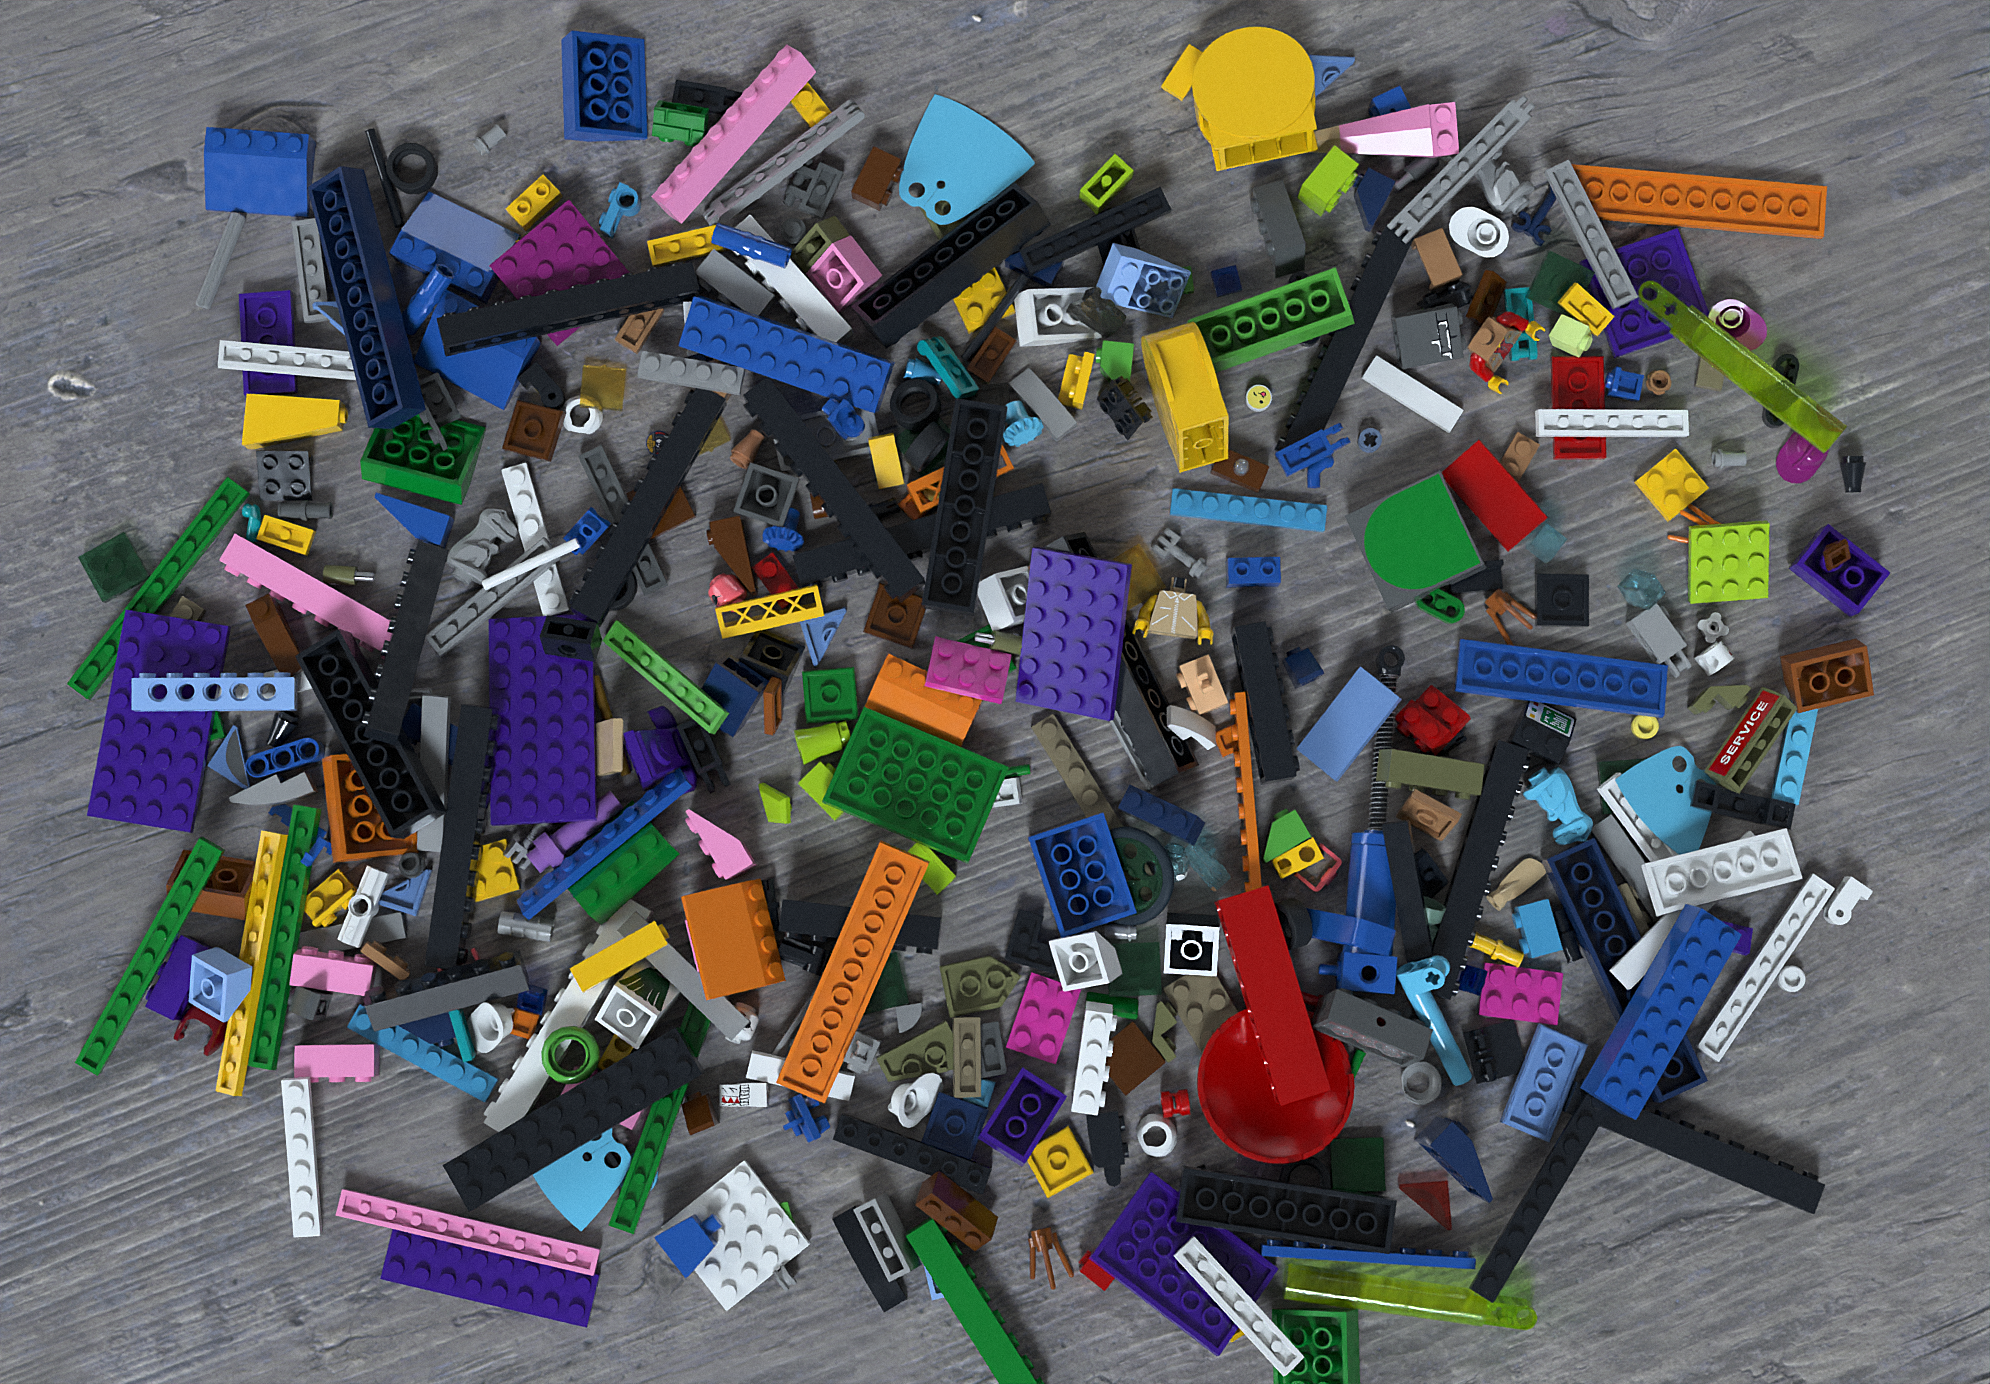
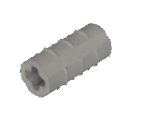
(519, 926)

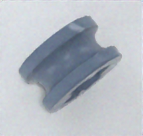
(1371, 431)

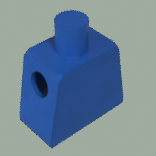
(689, 1242)

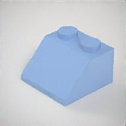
(218, 982)

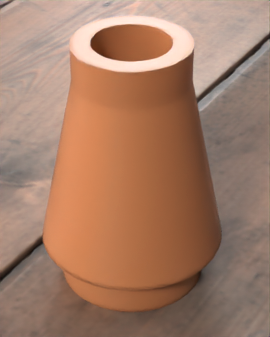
(747, 449)

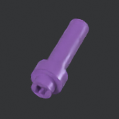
(551, 850)

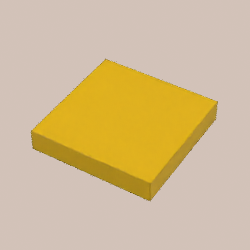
(1058, 1162)

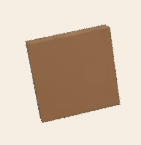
(1428, 815)

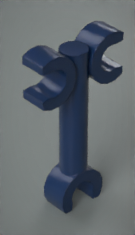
(1532, 226)

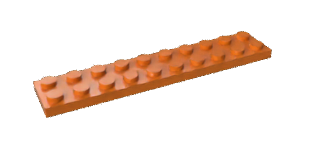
(1705, 201)
(852, 971)

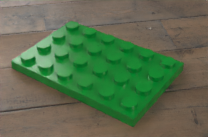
(915, 785)

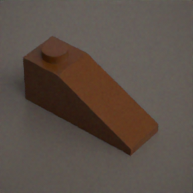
(731, 544)
(275, 633)

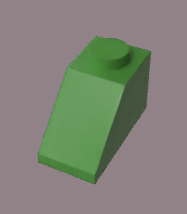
(1115, 359)
(1284, 834)

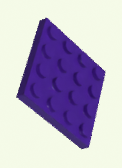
(1651, 259)

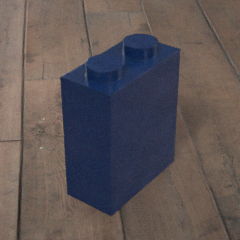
(736, 690)

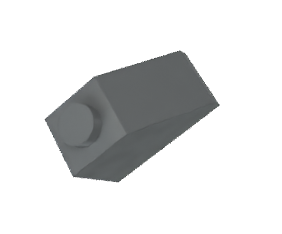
(309, 1003)

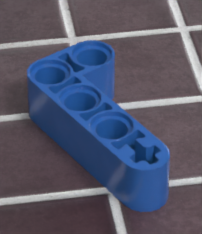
(1351, 931)

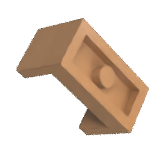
(1437, 258)

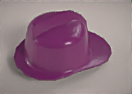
(1740, 322)
(1798, 459)

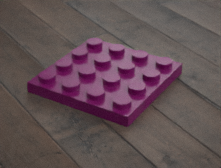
(557, 256)

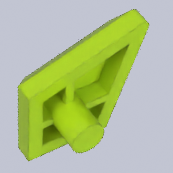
(775, 804)

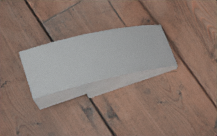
(1043, 404)
(277, 791)

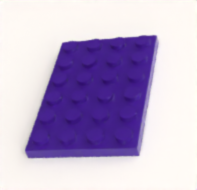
(1073, 633)
(1141, 1257)

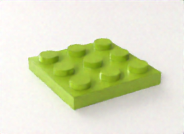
(1728, 562)

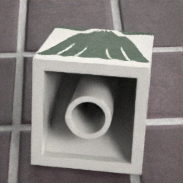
(638, 1003)

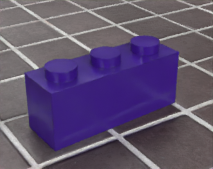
(171, 991)

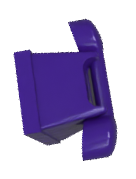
(659, 750)

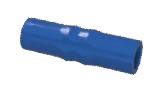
(751, 245)
(426, 298)

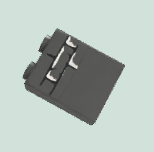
(1428, 336)

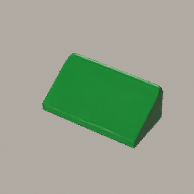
(1122, 1006)

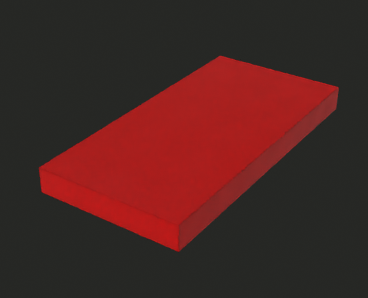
(1578, 385)
(1494, 495)

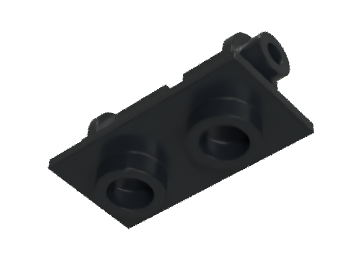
(1453, 294)

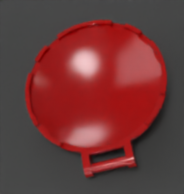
(1241, 1102)

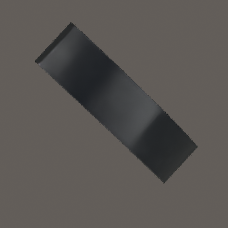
(1742, 806)
(886, 1293)

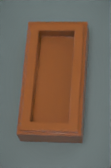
(772, 705)

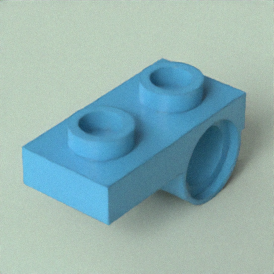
(610, 220)

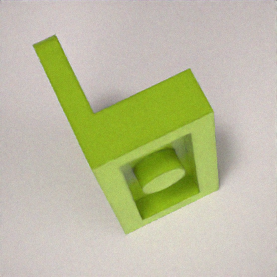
(937, 874)

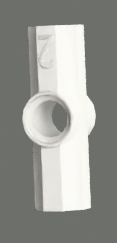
(357, 923)

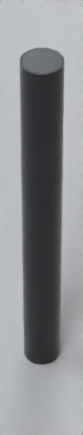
(384, 178)
(995, 317)

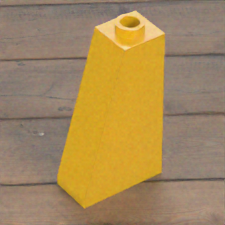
(285, 419)
(619, 956)

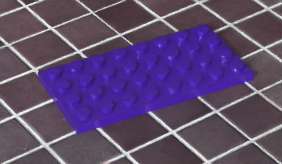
(545, 730)
(156, 760)

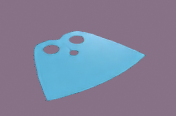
(1654, 798)
(584, 1187)

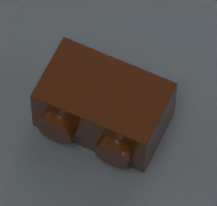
(877, 179)

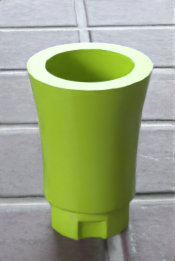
(821, 740)

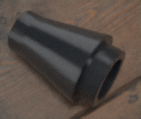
(1852, 472)
(282, 727)

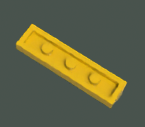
(769, 620)

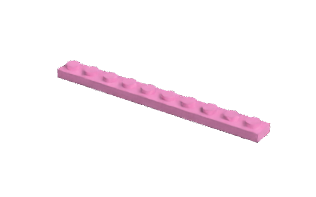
(468, 1232)

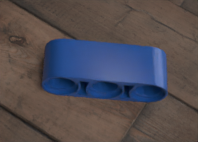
(272, 758)

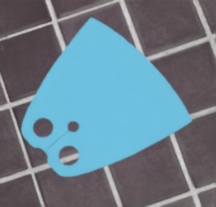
(966, 154)

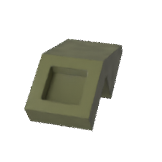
(1726, 695)
(1163, 1021)

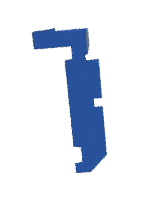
(285, 812)

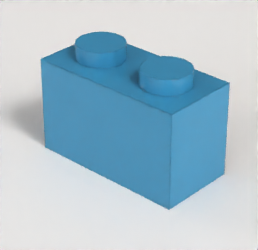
(1536, 928)

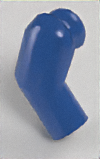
(1315, 469)

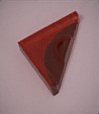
(1432, 1198)

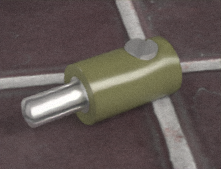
(344, 575)
(1001, 641)

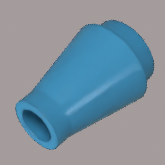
(920, 370)

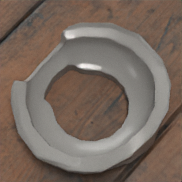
(1434, 1083)

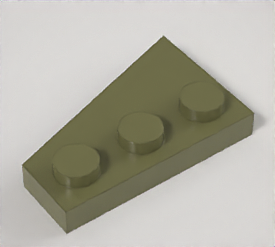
(920, 1055)

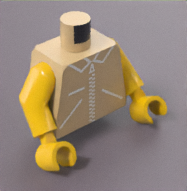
(1175, 614)

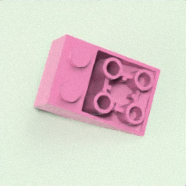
(728, 852)

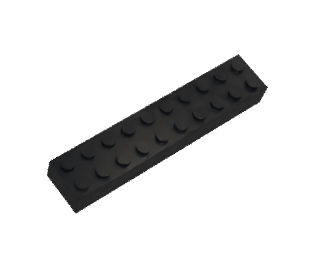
(1140, 697)
(573, 1119)

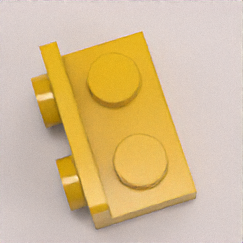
(1076, 380)
(329, 899)

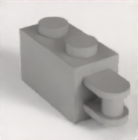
(1660, 638)
(862, 1052)

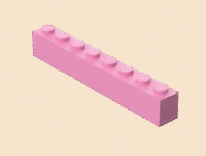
(734, 133)
(305, 592)

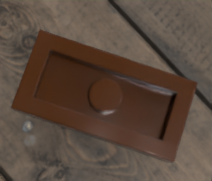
(1486, 297)
(991, 355)

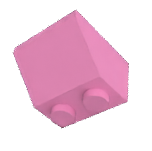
(843, 273)

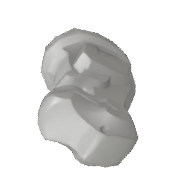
(1503, 187)
(475, 550)

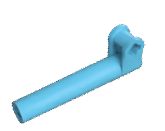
(1418, 981)

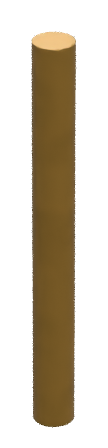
(606, 715)

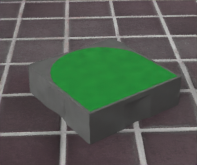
(1415, 541)

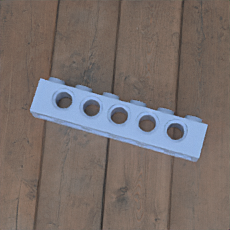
(145, 701)

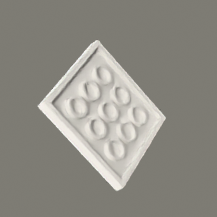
(753, 1237)

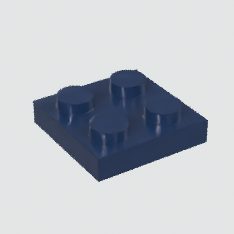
(955, 1125)

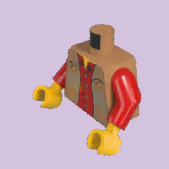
(1494, 342)

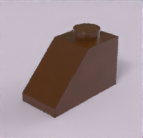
(699, 1113)

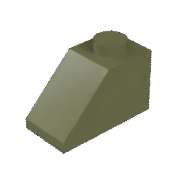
(817, 242)

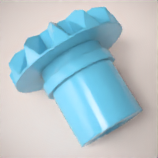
(1020, 426)

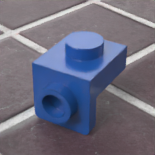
(1624, 384)

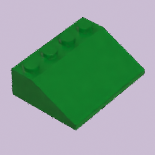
(412, 462)
(623, 871)
(1326, 1340)

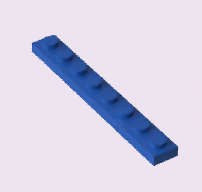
(603, 843)
(1405, 1256)

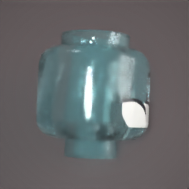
(1180, 860)

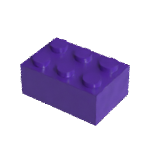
(1846, 585)
(1022, 1117)

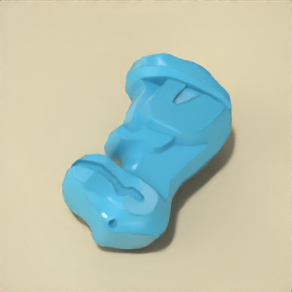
(1557, 797)

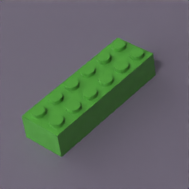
(1275, 320)

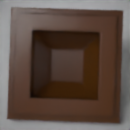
(1836, 554)

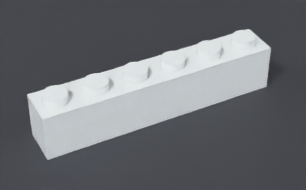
(797, 293)

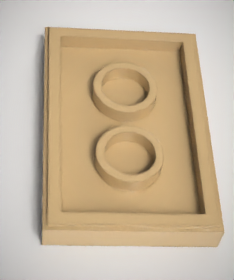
(609, 747)

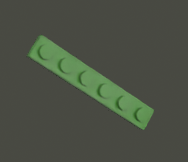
(665, 677)

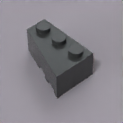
(1279, 228)

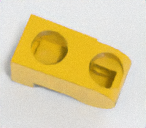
(1297, 858)
(614, 1052)

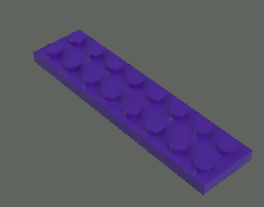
(490, 1278)

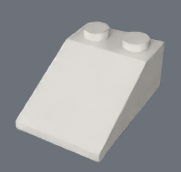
(1044, 319)

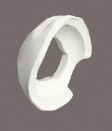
(590, 426)
(1165, 1123)

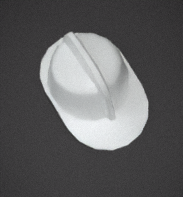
(1479, 231)
(490, 1025)
(916, 1099)

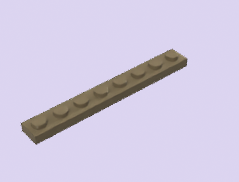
(1080, 781)

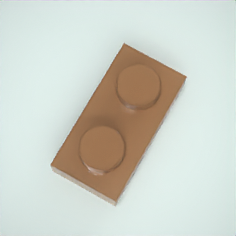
(637, 329)
(1519, 455)
(395, 966)

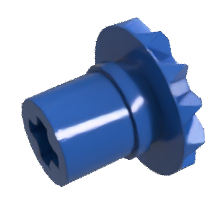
(785, 537)

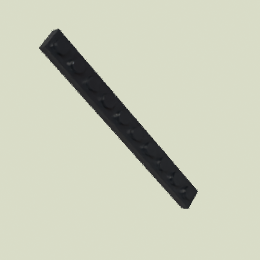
(1539, 1197)

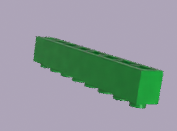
(971, 1304)

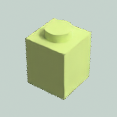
(1571, 336)

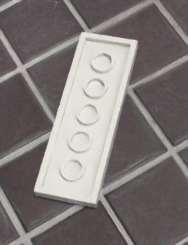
(1721, 871)

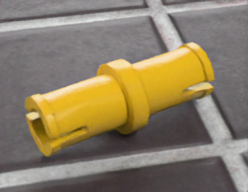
(1497, 949)

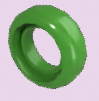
(549, 1057)

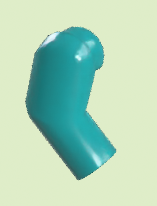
(254, 523)

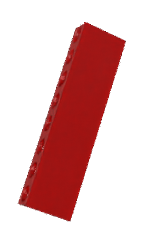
(1272, 995)

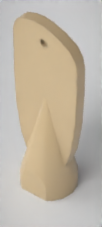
(1516, 882)

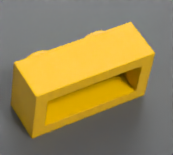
(534, 202)

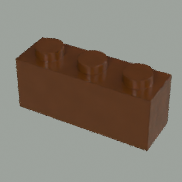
(956, 1210)

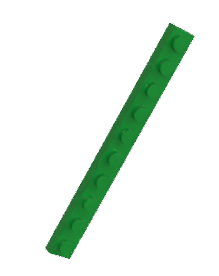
(162, 582)
(284, 939)
(150, 955)
(656, 1136)

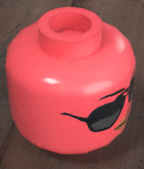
(726, 590)

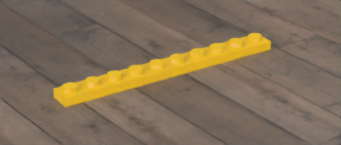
(253, 952)

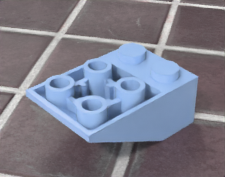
(1142, 281)

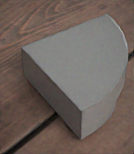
(908, 1016)

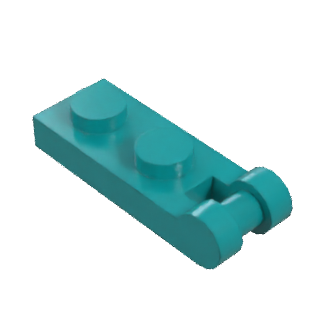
(1518, 304)
(948, 366)

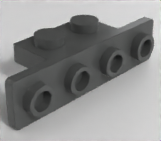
(439, 407)

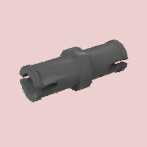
(305, 510)

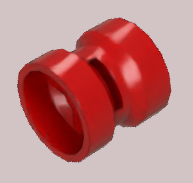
(1181, 1103)

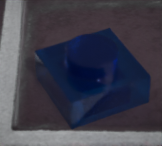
(1226, 281)
(1472, 980)
(533, 999)

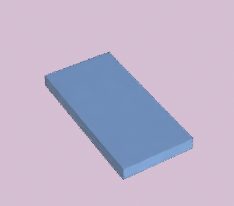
(1349, 723)
(1543, 1083)

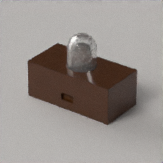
(1241, 471)

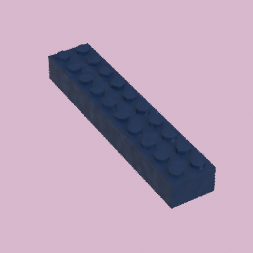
(366, 298)
(1605, 936)

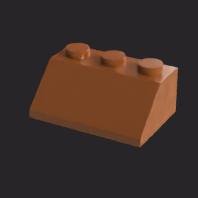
(1828, 675)
(226, 890)

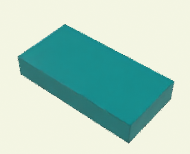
(462, 1035)

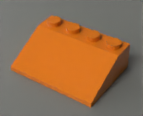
(904, 697)
(353, 819)
(733, 939)

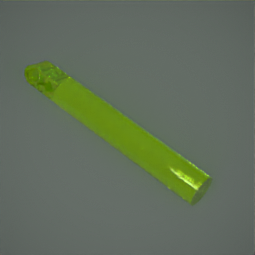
(1745, 369)
(1402, 1297)

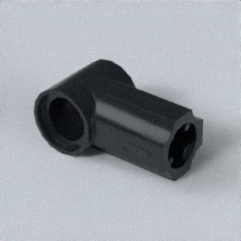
(809, 957)

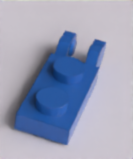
(1309, 450)

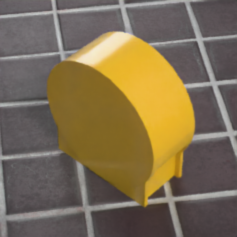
(1255, 97)

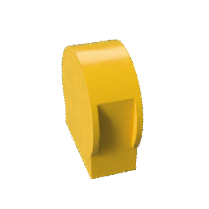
(1187, 395)

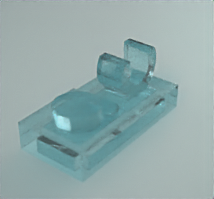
(1206, 866)

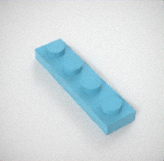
(1794, 757)

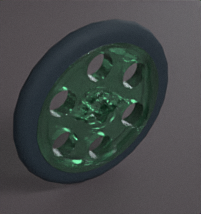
(1160, 884)

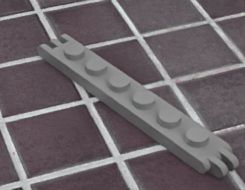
(784, 163)
(1462, 168)

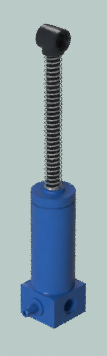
(1369, 878)

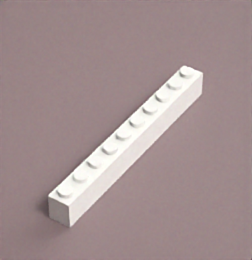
(572, 1009)

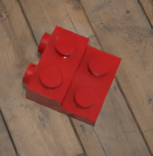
(1431, 720)

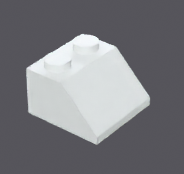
(1005, 598)
(1084, 960)

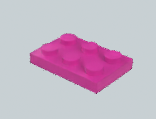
(968, 670)
(1521, 994)
(1042, 1018)

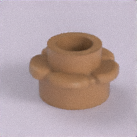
(1660, 375)

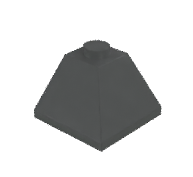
(766, 495)

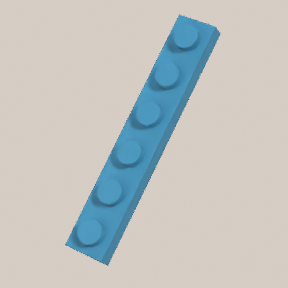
(1248, 510)
(427, 1056)

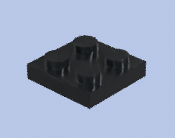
(1562, 600)

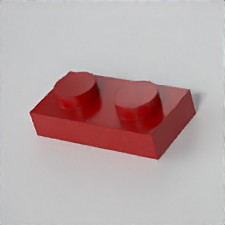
(775, 578)

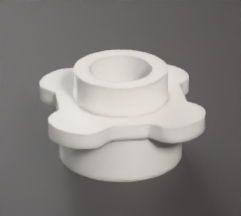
(1709, 634)

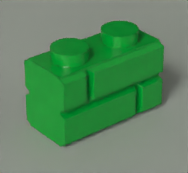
(680, 122)

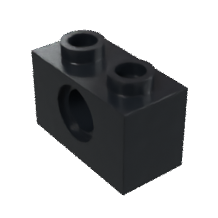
(570, 638)

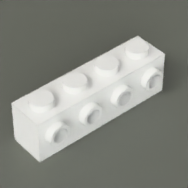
(1092, 1057)

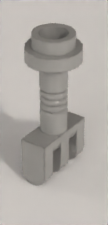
(1197, 567)
(523, 848)

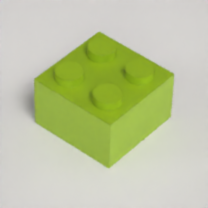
(1331, 177)

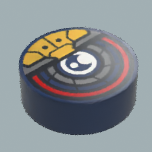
(653, 442)

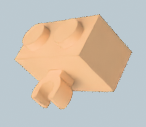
(1202, 685)

